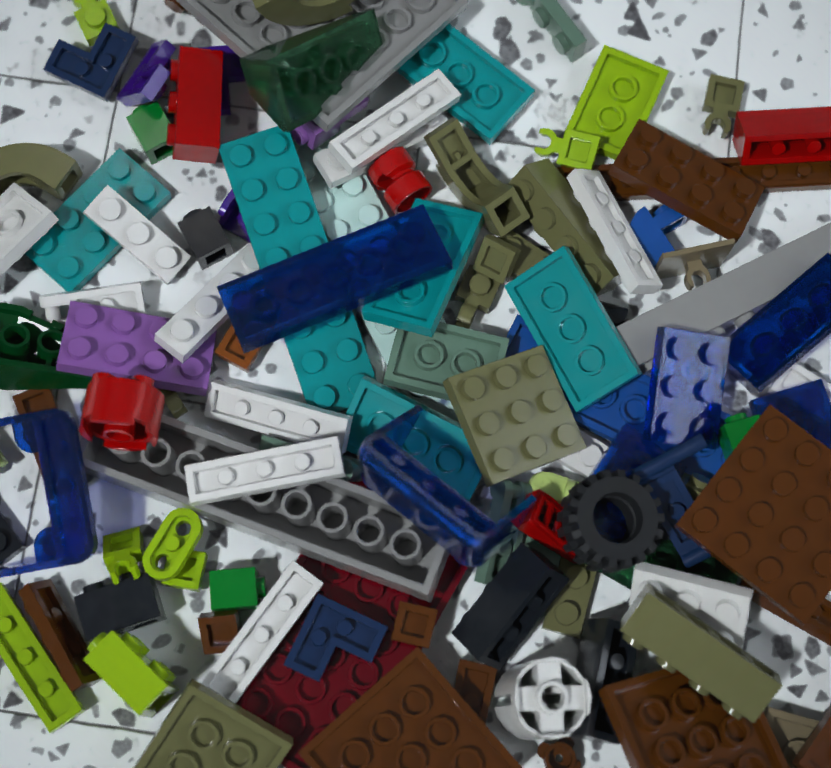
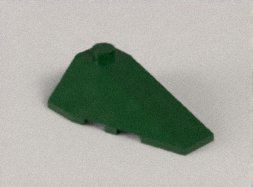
(31, 352)

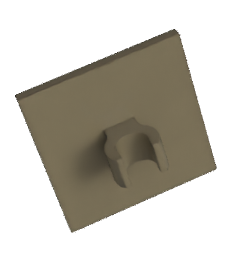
(694, 261)

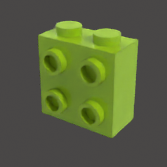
(130, 673)

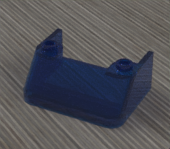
(428, 500)
(72, 528)

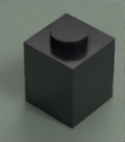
(205, 237)

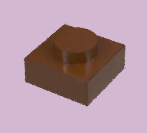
(414, 625)
(218, 630)

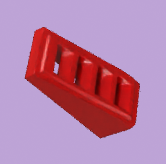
(540, 530)

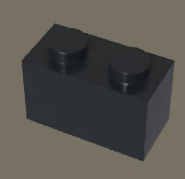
(119, 606)

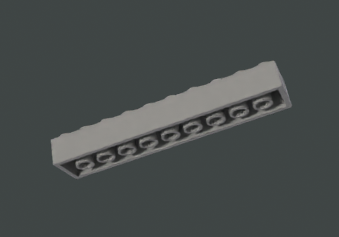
(319, 519)

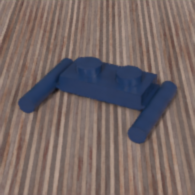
(674, 495)

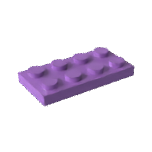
(124, 346)

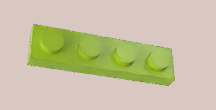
(34, 667)

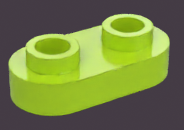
(171, 544)

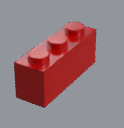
(195, 104)
(783, 135)

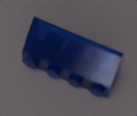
(783, 329)

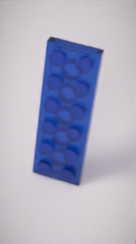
(334, 278)

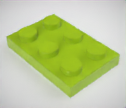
(616, 98)

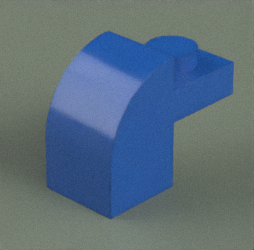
(652, 230)

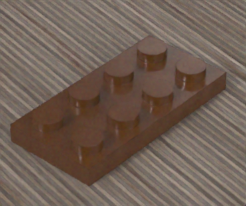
(687, 181)

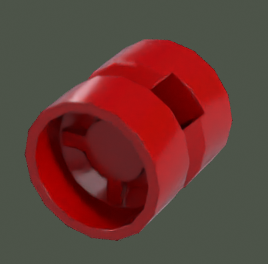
(397, 176)

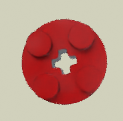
(122, 411)

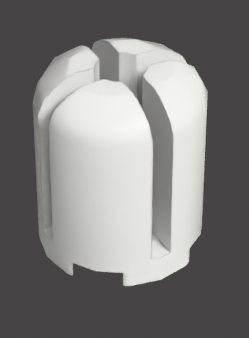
(529, 716)

